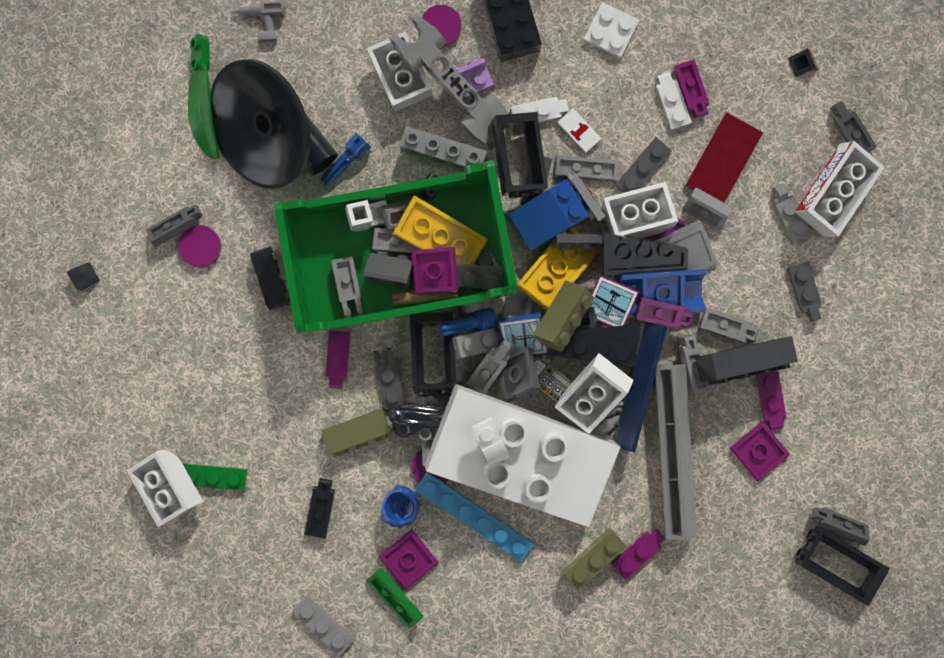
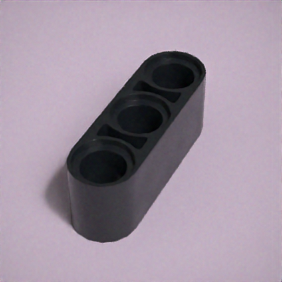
(268, 278)

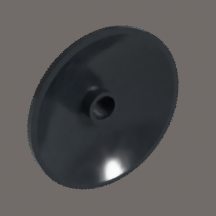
(265, 126)

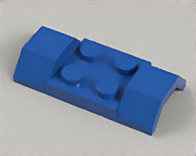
(671, 287)

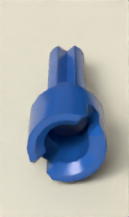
(355, 148)
(479, 320)

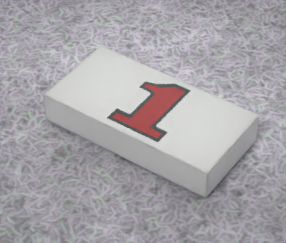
(579, 130)

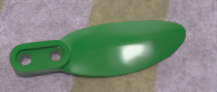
(199, 97)

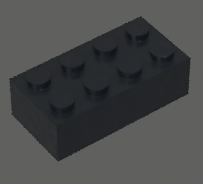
(512, 28)
(746, 361)

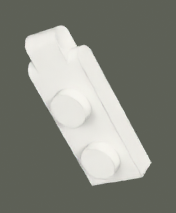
(672, 102)
(547, 109)

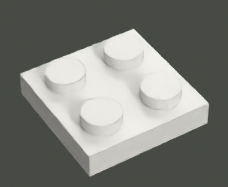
(611, 30)

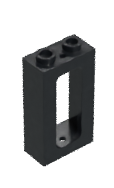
(533, 143)
(417, 323)
(876, 570)

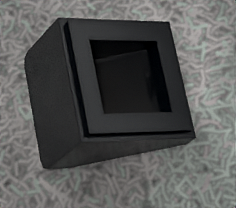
(803, 62)
(83, 276)
(589, 320)

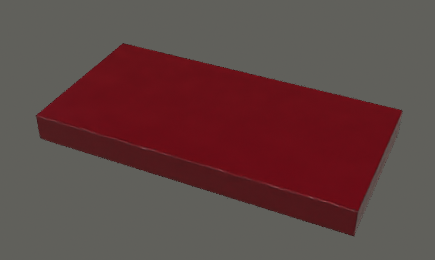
(724, 157)

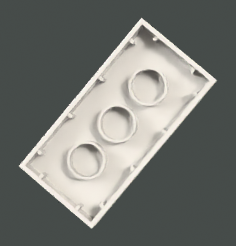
(548, 464)

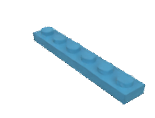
(474, 516)

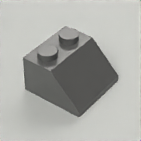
(389, 270)

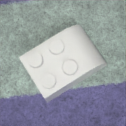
(398, 80)
(640, 212)
(594, 393)
(164, 486)

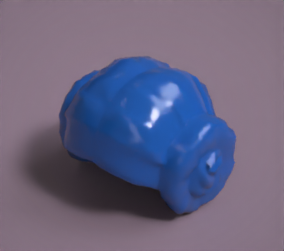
(400, 507)

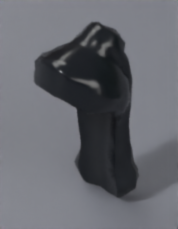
(412, 417)

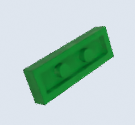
(217, 476)
(394, 598)

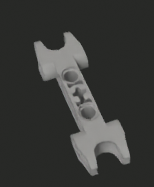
(426, 52)

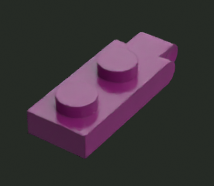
(692, 88)
(663, 313)
(337, 358)
(771, 399)
(638, 553)

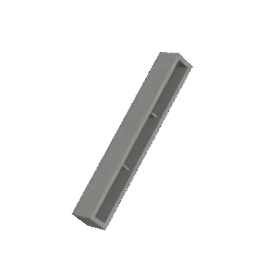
(676, 452)

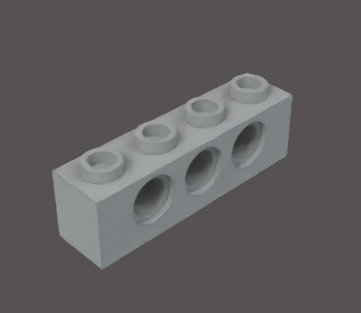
(440, 149)

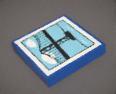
(520, 332)

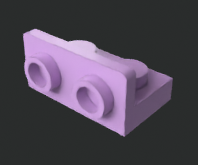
(476, 75)

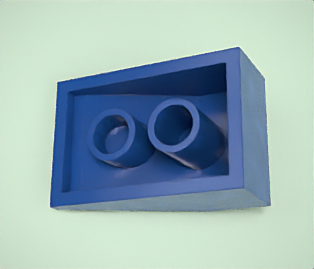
(548, 215)

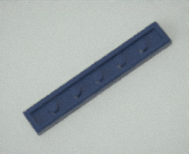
(640, 390)

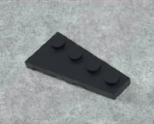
(636, 255)
(614, 343)

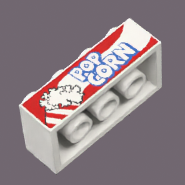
(839, 189)

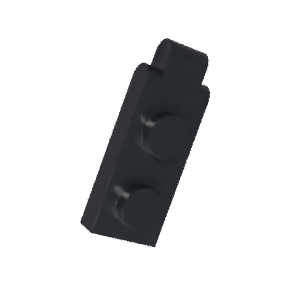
(320, 509)

